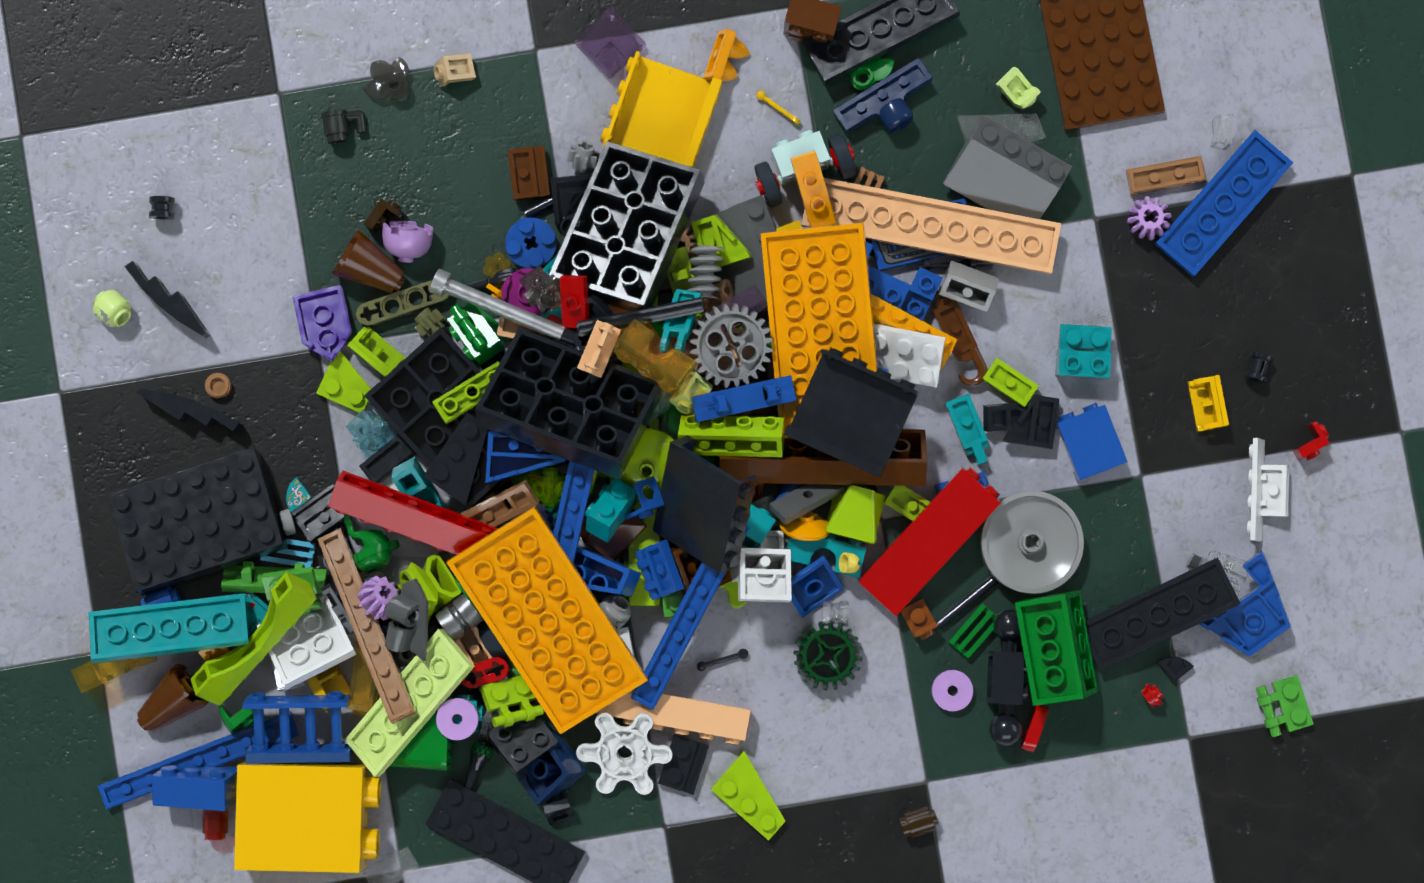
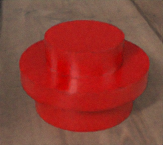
(1153, 695)

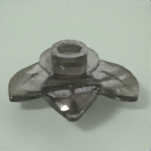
(385, 77)

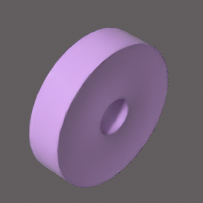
(940, 690)
(469, 719)

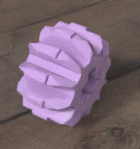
(1149, 227)
(375, 596)

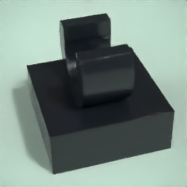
(559, 810)

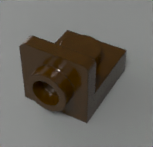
(380, 212)

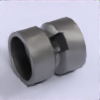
(459, 617)

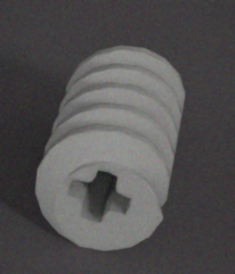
(705, 270)

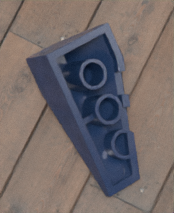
(552, 771)

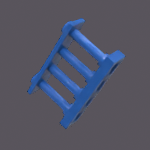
(286, 750)

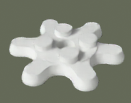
(619, 768)

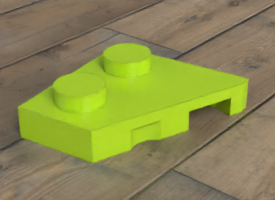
(715, 232)
(344, 385)

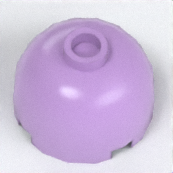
(407, 239)

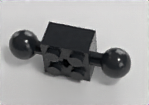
(1006, 680)

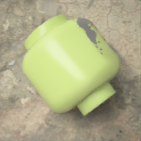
(112, 308)

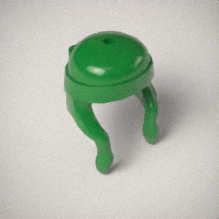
(376, 547)

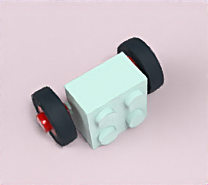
(840, 156)

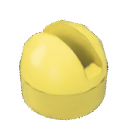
(848, 562)

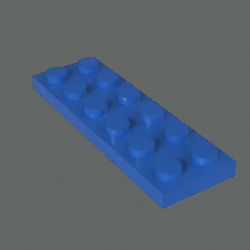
(1223, 203)

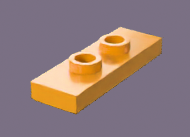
(813, 189)

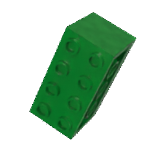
(1056, 648)

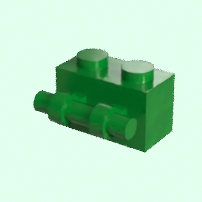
(475, 332)

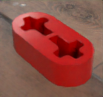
(487, 678)
(1034, 728)

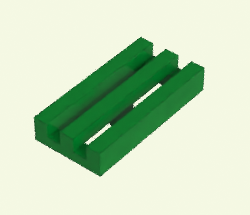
(989, 614)

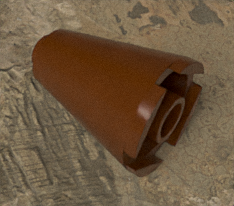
(368, 265)
(170, 700)

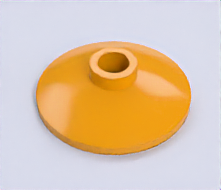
(806, 527)

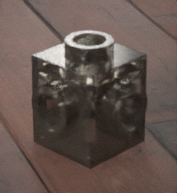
(541, 289)

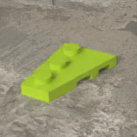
(748, 796)

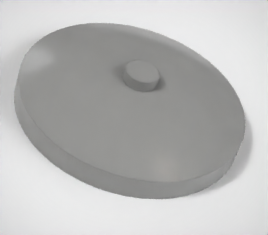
(1032, 542)

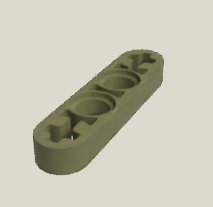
(405, 306)

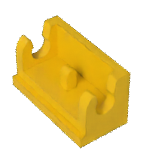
(1208, 403)

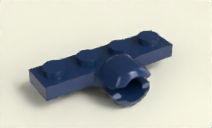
(885, 100)

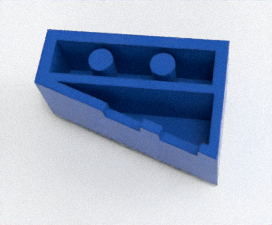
(195, 787)

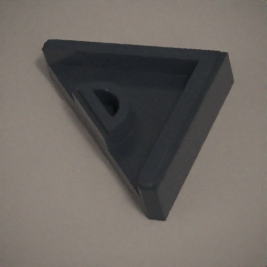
(566, 193)

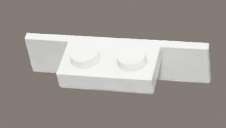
(1269, 490)

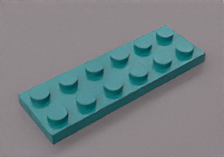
(168, 628)

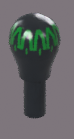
(480, 755)

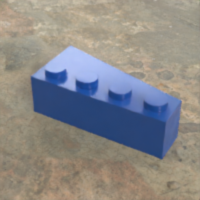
(604, 573)

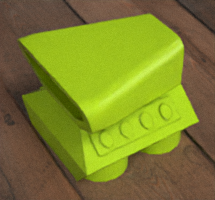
(856, 514)
(435, 581)

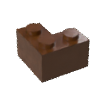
(811, 18)

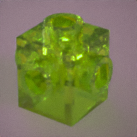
(547, 485)

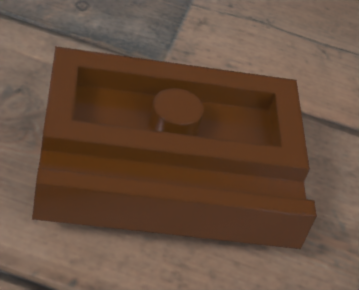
(528, 172)

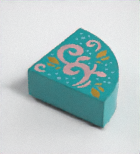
(296, 495)

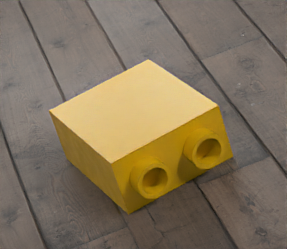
(305, 817)

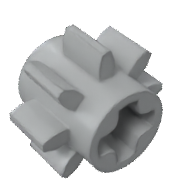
(583, 156)

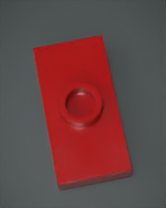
(574, 299)

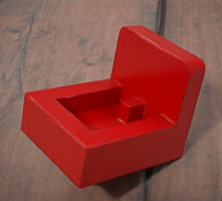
(1311, 449)

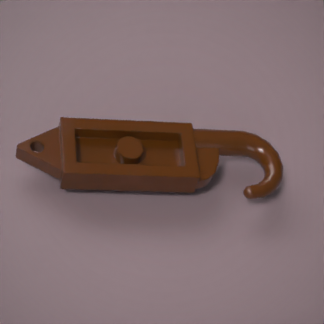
(954, 324)

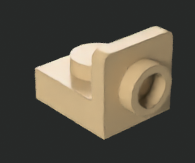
(454, 69)

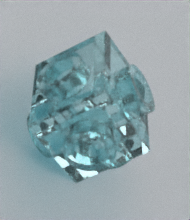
(369, 430)

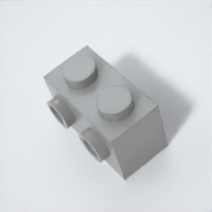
(969, 286)

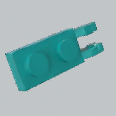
(680, 326)

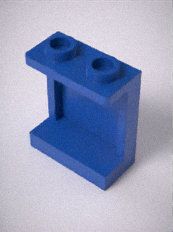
(1091, 441)

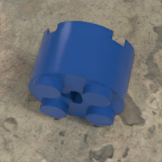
(526, 231)

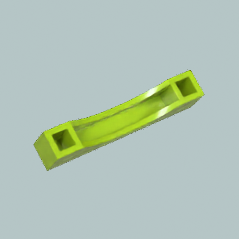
(223, 674)

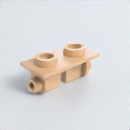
(599, 348)

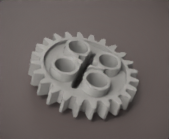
(751, 335)

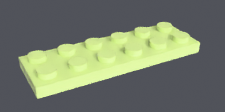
(428, 685)

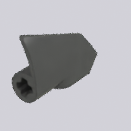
(409, 620)

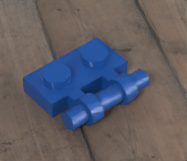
(659, 570)

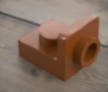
(919, 619)

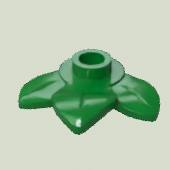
(874, 70)

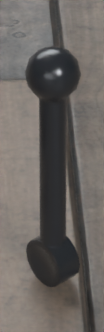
(742, 653)

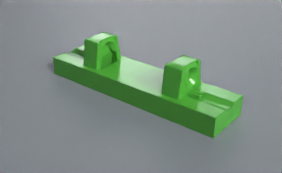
(240, 577)

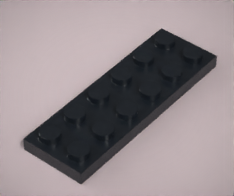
(875, 33)
(1160, 613)
(503, 836)

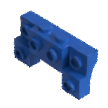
(910, 298)

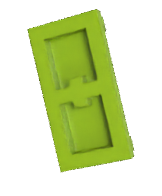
(376, 351)

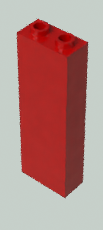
(930, 540)

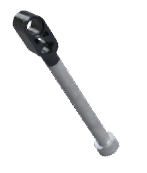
(444, 284)

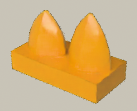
(725, 46)

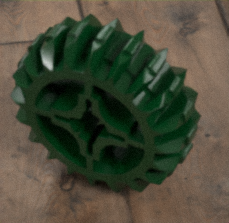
(839, 675)

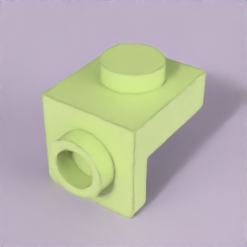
(1018, 89)

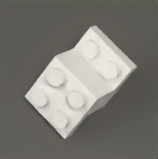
(764, 571)

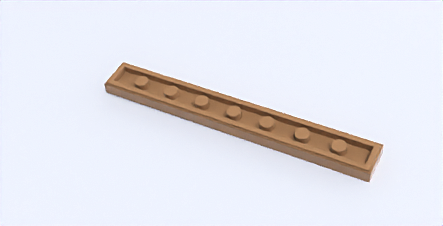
(367, 631)

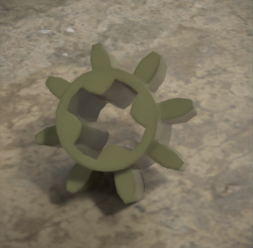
(429, 322)

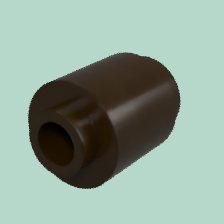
(918, 822)

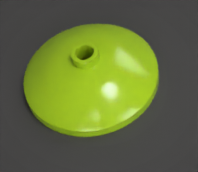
(650, 452)

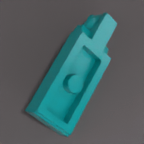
(968, 427)

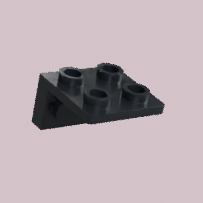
(521, 743)

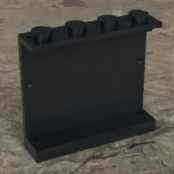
(853, 412)
(703, 507)

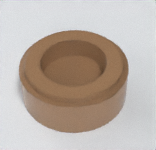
(218, 385)

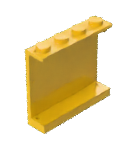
(662, 111)

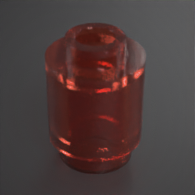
(215, 824)

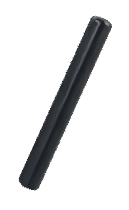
(645, 315)

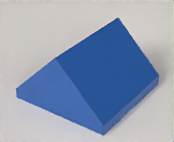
(813, 586)

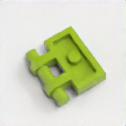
(506, 694)

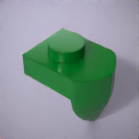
(238, 721)

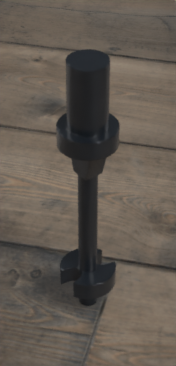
(967, 262)

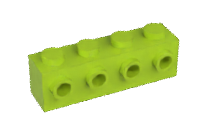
(735, 435)

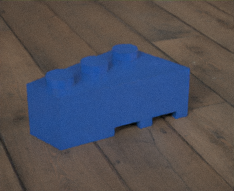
(512, 458)

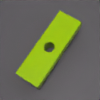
(458, 401)

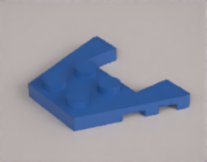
(1259, 615)

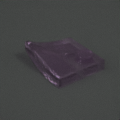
(610, 42)

